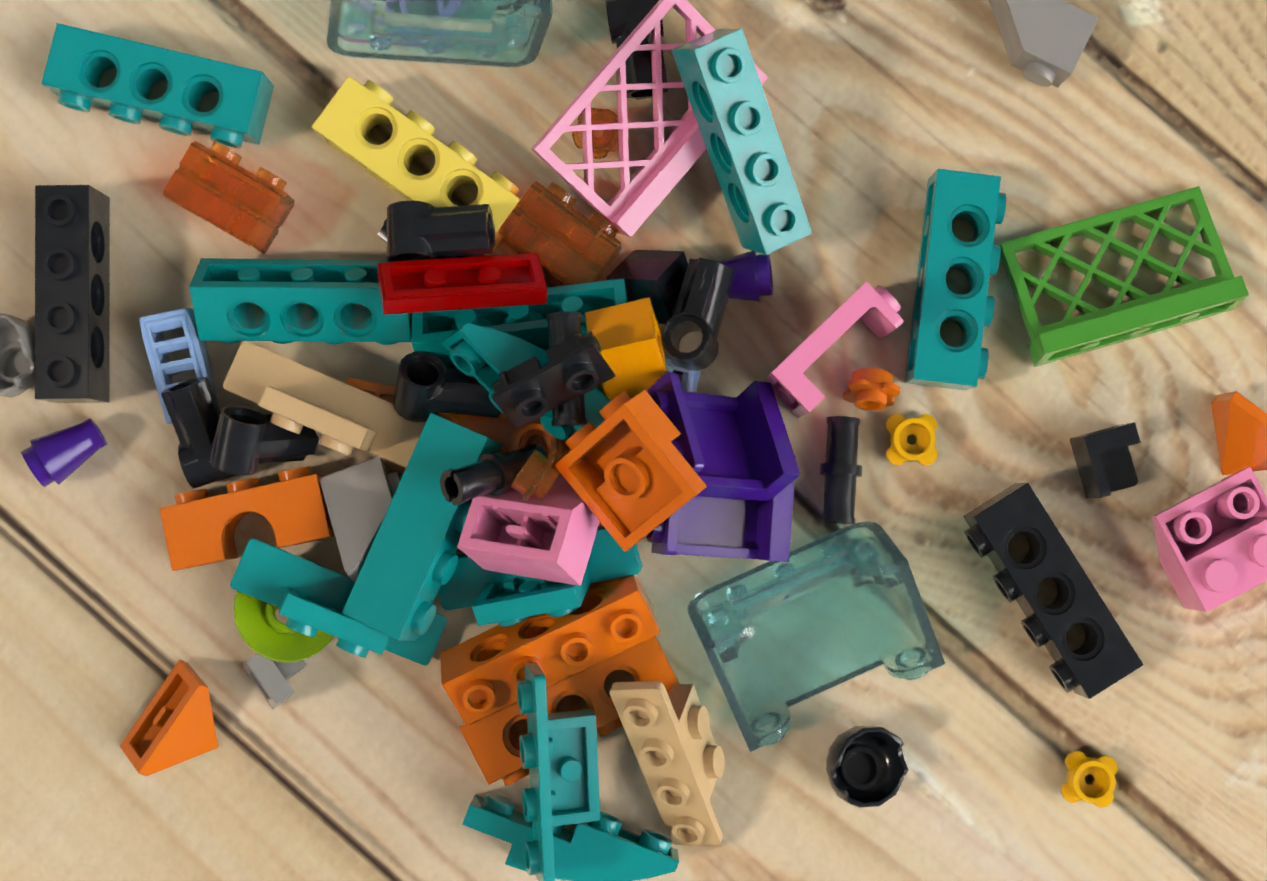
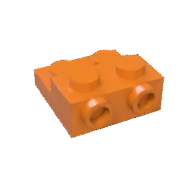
(630, 468)

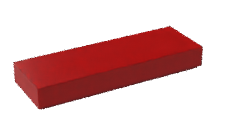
(461, 283)

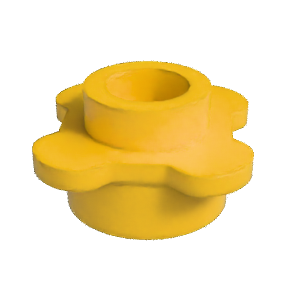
(924, 431)
(1100, 790)

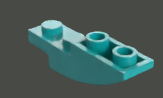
(487, 352)
(588, 853)

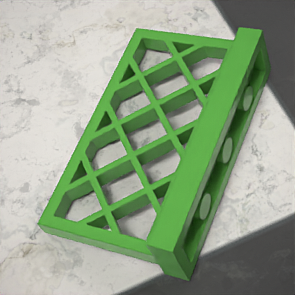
(1134, 318)

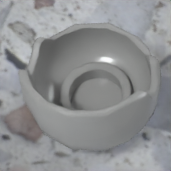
(16, 356)

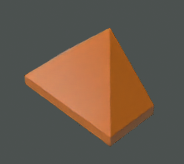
(1239, 433)
(173, 725)

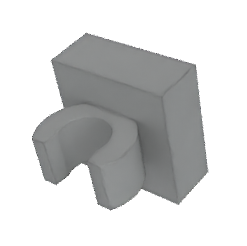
(271, 677)

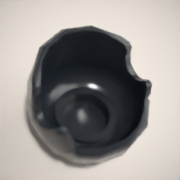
(866, 765)

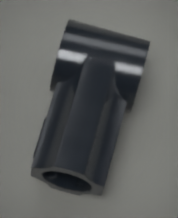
(622, 20)
(427, 232)
(701, 310)
(430, 386)
(195, 420)
(249, 439)

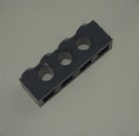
(72, 294)
(1106, 650)

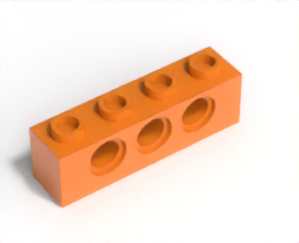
(486, 668)
(492, 736)

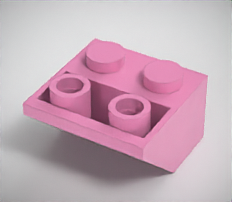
(531, 537)
(1215, 541)

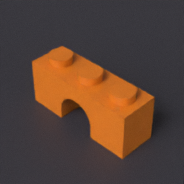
(203, 527)

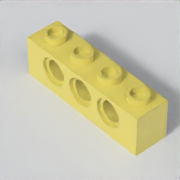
(359, 108)

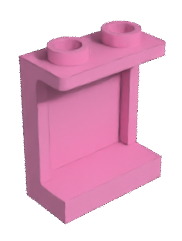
(871, 306)

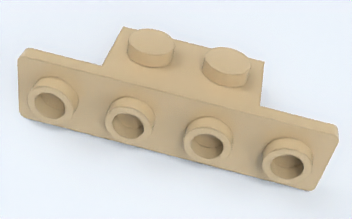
(322, 403)
(675, 755)

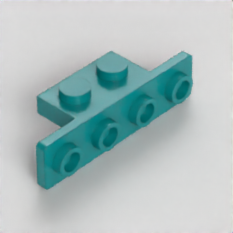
(513, 598)
(315, 601)
(562, 770)

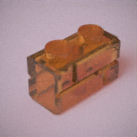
(229, 195)
(566, 241)

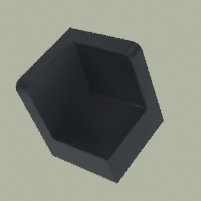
(653, 276)
(1106, 459)

